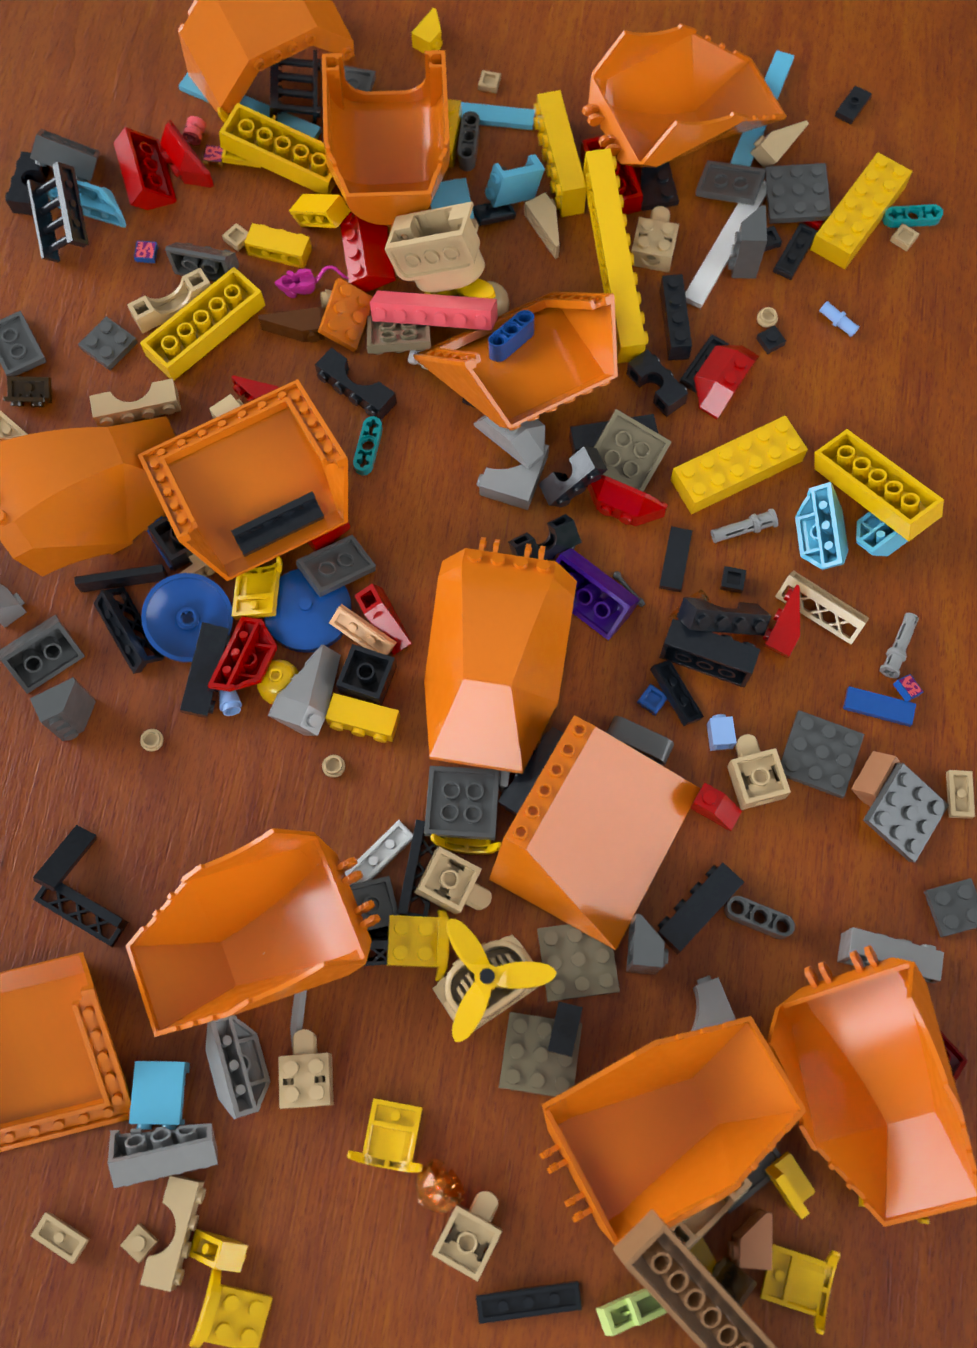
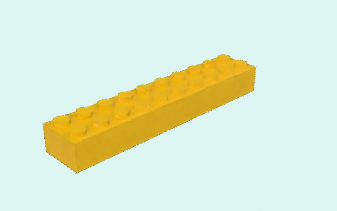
(613, 251)

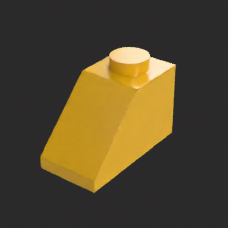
(428, 33)
(218, 1251)

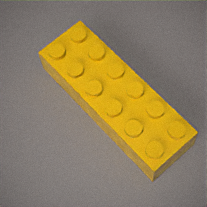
(277, 148)
(560, 153)
(860, 210)
(203, 323)
(738, 464)
(878, 484)

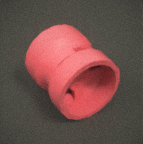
(194, 129)

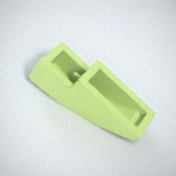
(629, 1312)

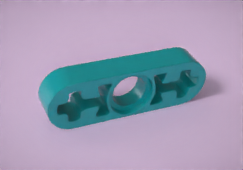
(920, 210)
(366, 437)

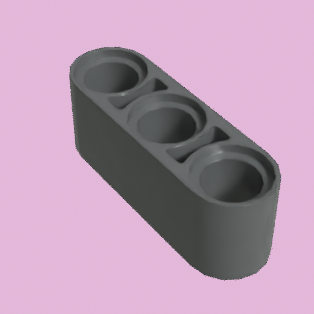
(468, 141)
(641, 739)
(771, 917)

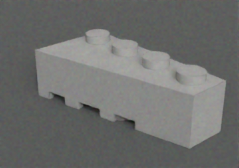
(925, 956)
(160, 1153)

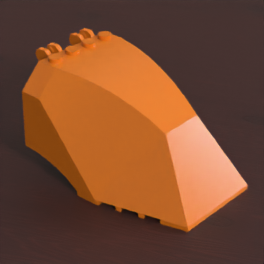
(674, 95)
(77, 492)
(495, 655)
(209, 938)
(877, 1087)
(671, 1125)

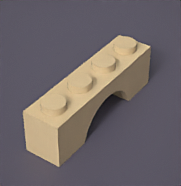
(153, 312)
(160, 400)
(697, 1225)
(165, 1268)

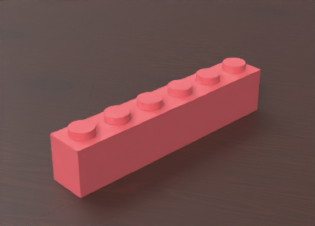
(434, 310)

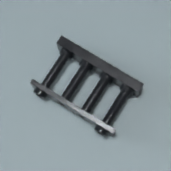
(277, 91)
(71, 211)

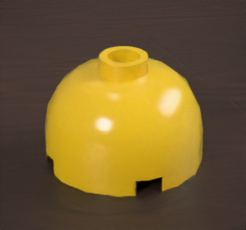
(276, 679)

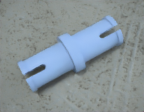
(839, 319)

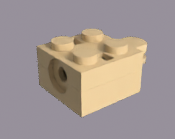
(655, 241)
(757, 774)
(452, 885)
(303, 1074)
(470, 1236)

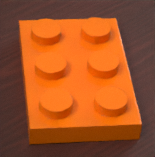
(345, 315)

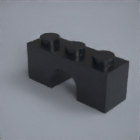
(18, 194)
(648, 369)
(586, 469)
(562, 536)

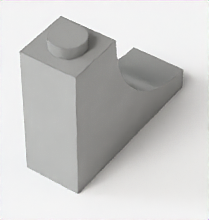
(512, 485)
(711, 1004)

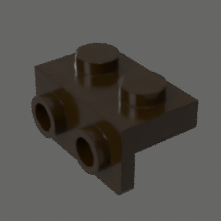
(28, 390)
(733, 1280)

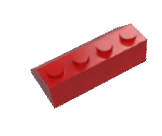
(144, 170)
(366, 254)

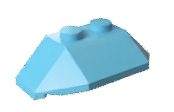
(96, 203)
(822, 528)
(877, 536)

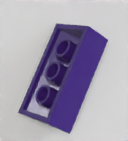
(598, 597)

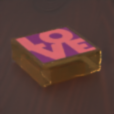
(212, 156)

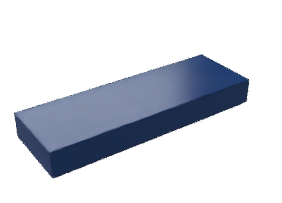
(879, 706)

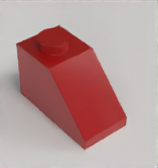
(716, 807)

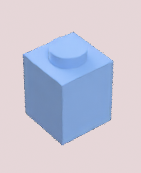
(721, 732)

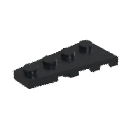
(658, 187)

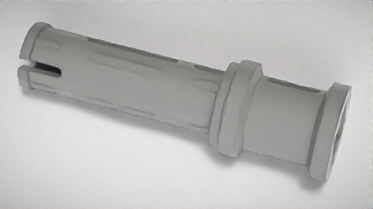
(754, 523)
(897, 652)

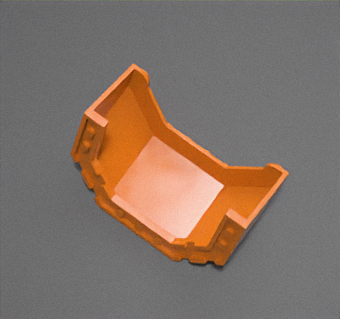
(236, 39)

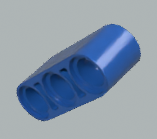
(511, 336)

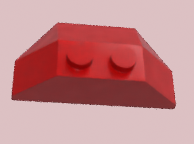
(183, 159)
(722, 376)
(625, 502)
(245, 656)

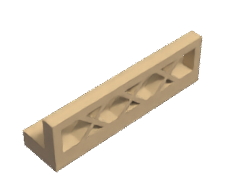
(830, 603)

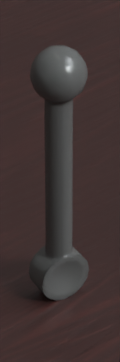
(617, 575)

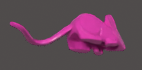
(302, 281)

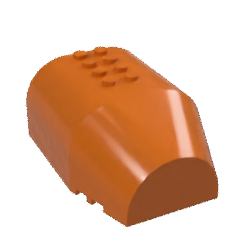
(386, 144)

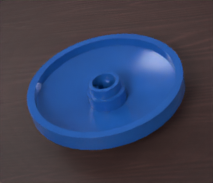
(176, 612)
(304, 616)

